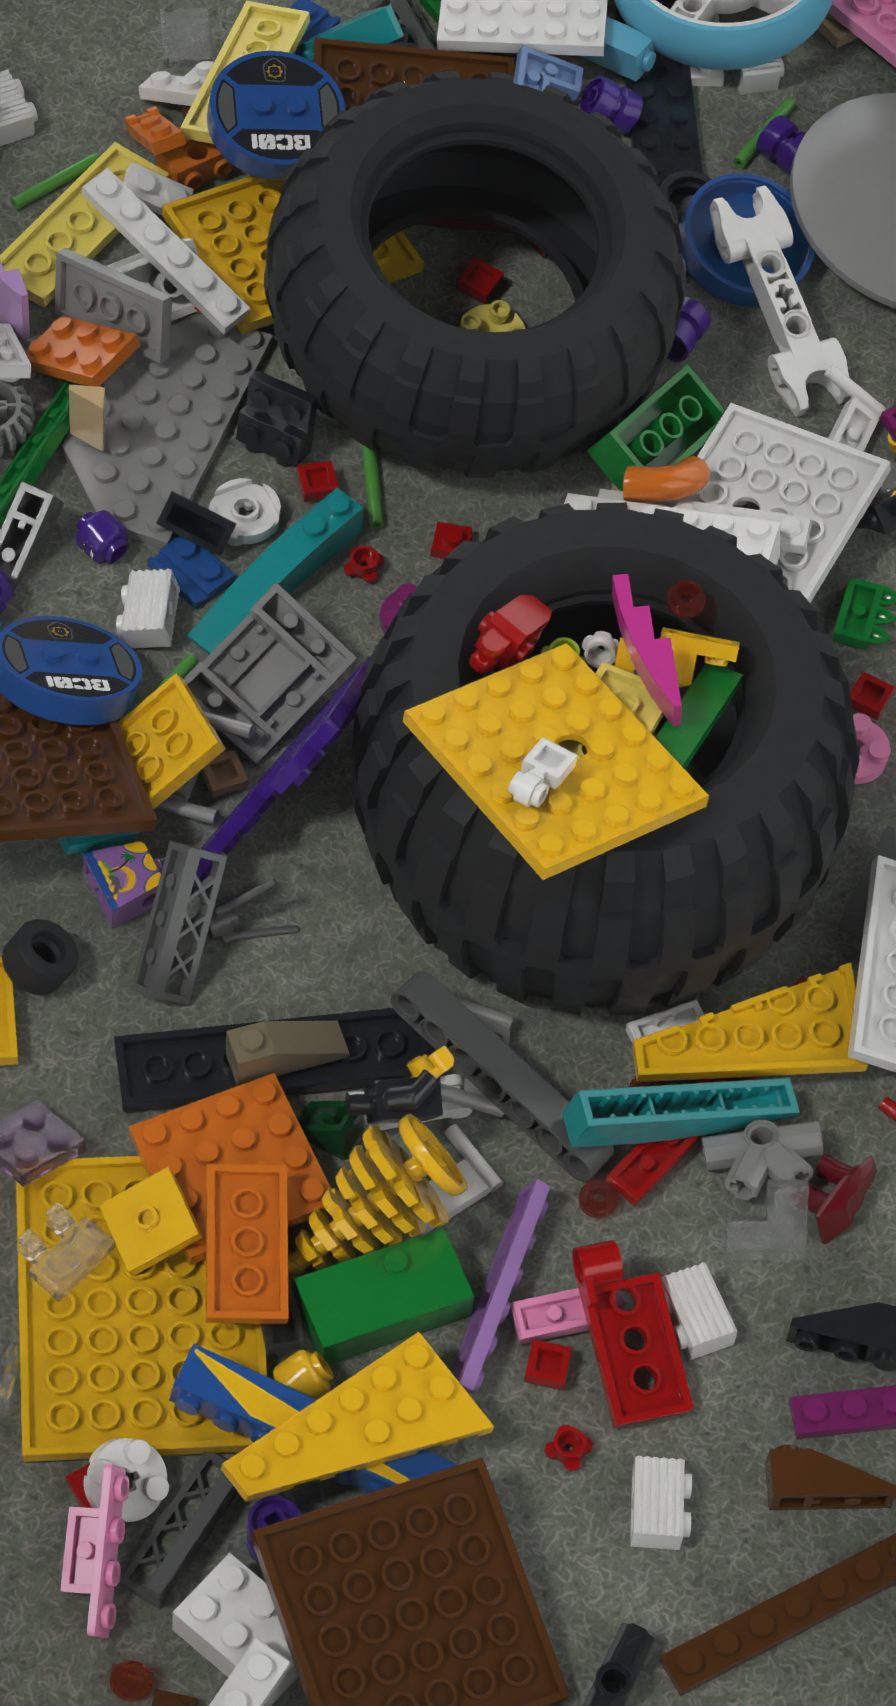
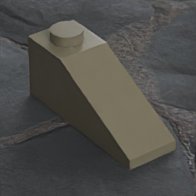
(282, 1047)

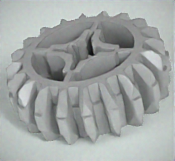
(15, 416)

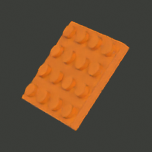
(232, 1127)

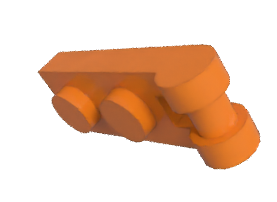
(154, 131)

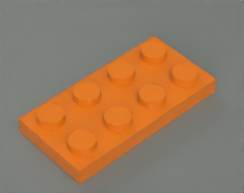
(246, 1244)

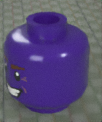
(102, 537)

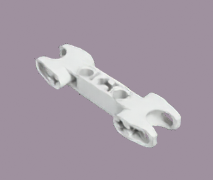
(759, 245)

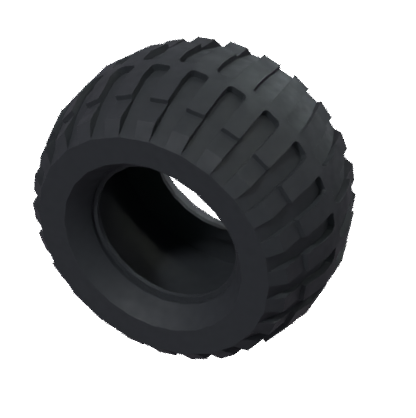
(674, 903)

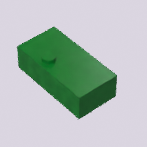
(661, 428)
(383, 1297)

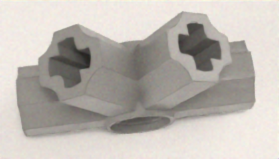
(763, 1152)

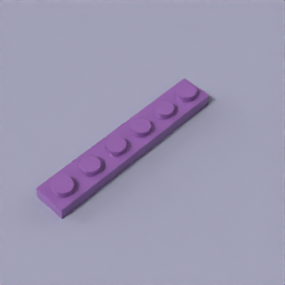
(502, 1278)

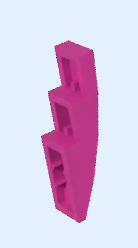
(650, 656)

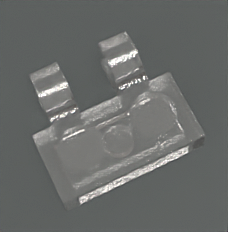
(71, 1258)

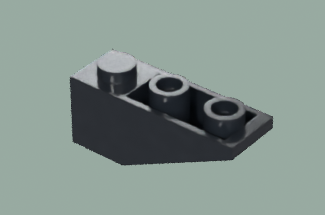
(850, 1333)

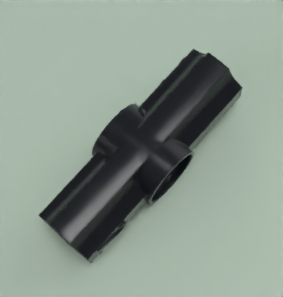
(621, 1665)

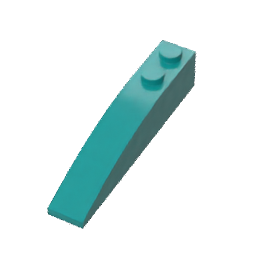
(286, 561)
(674, 1111)

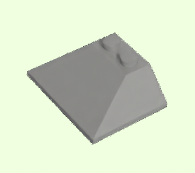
(269, 670)

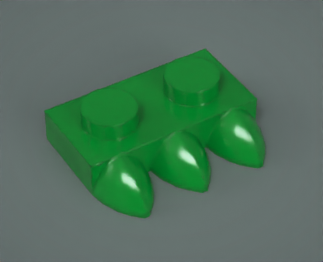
(863, 613)

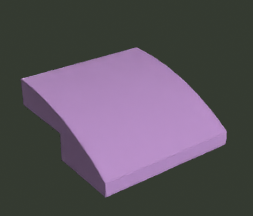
(14, 302)

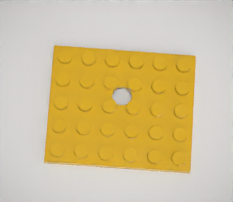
(232, 235)
(610, 797)

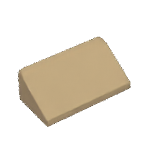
(88, 414)

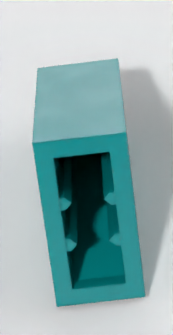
(370, 26)

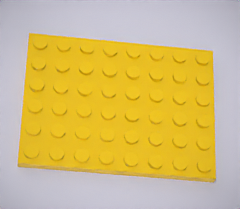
(116, 1341)

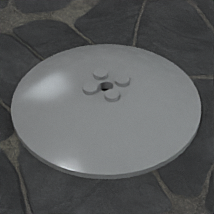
(848, 193)

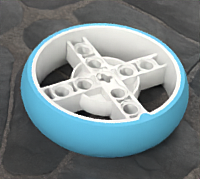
(693, 40)

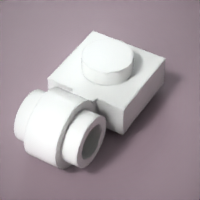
(541, 768)

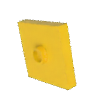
(150, 1221)

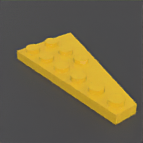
(767, 1035)
(370, 1419)

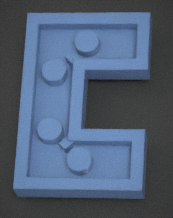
(540, 69)

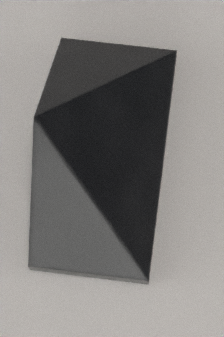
(196, 523)

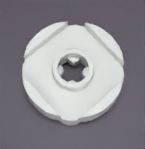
(263, 502)
(136, 1457)

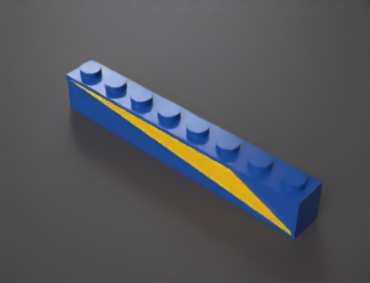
(256, 1405)

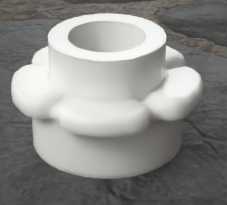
(594, 655)

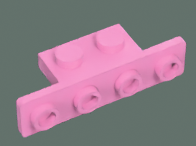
(92, 1551)

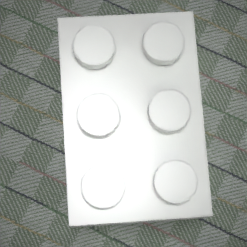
(228, 1615)

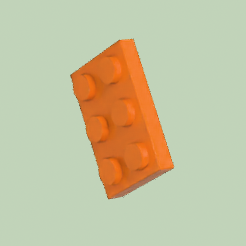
(81, 351)

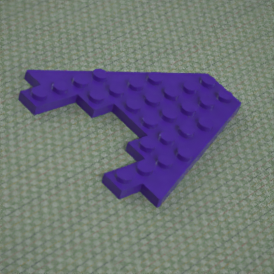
(290, 767)

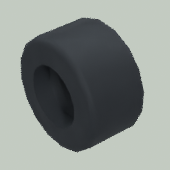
(28, 969)

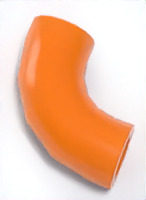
(665, 482)

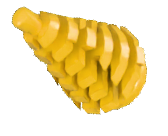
(384, 1194)

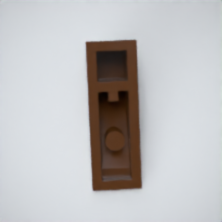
(815, 1481)

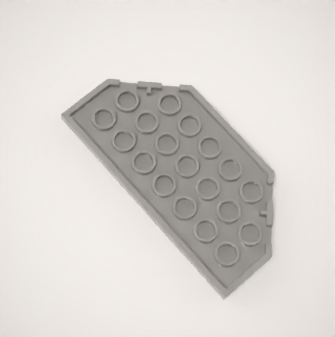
(166, 424)

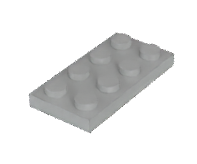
(113, 300)

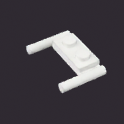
(858, 414)
(477, 1172)

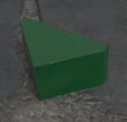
(330, 1127)

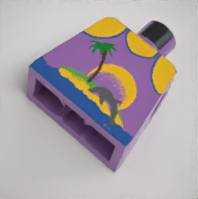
(123, 880)

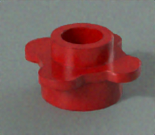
(366, 555)
(569, 1436)

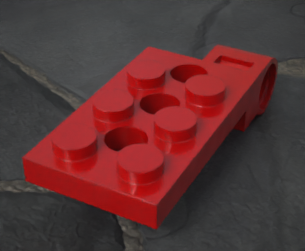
(598, 1278)

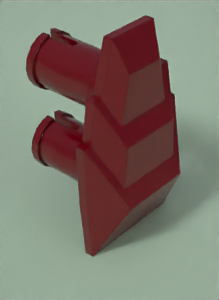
(836, 1210)

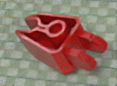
(509, 633)

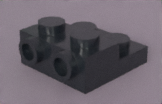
(277, 420)

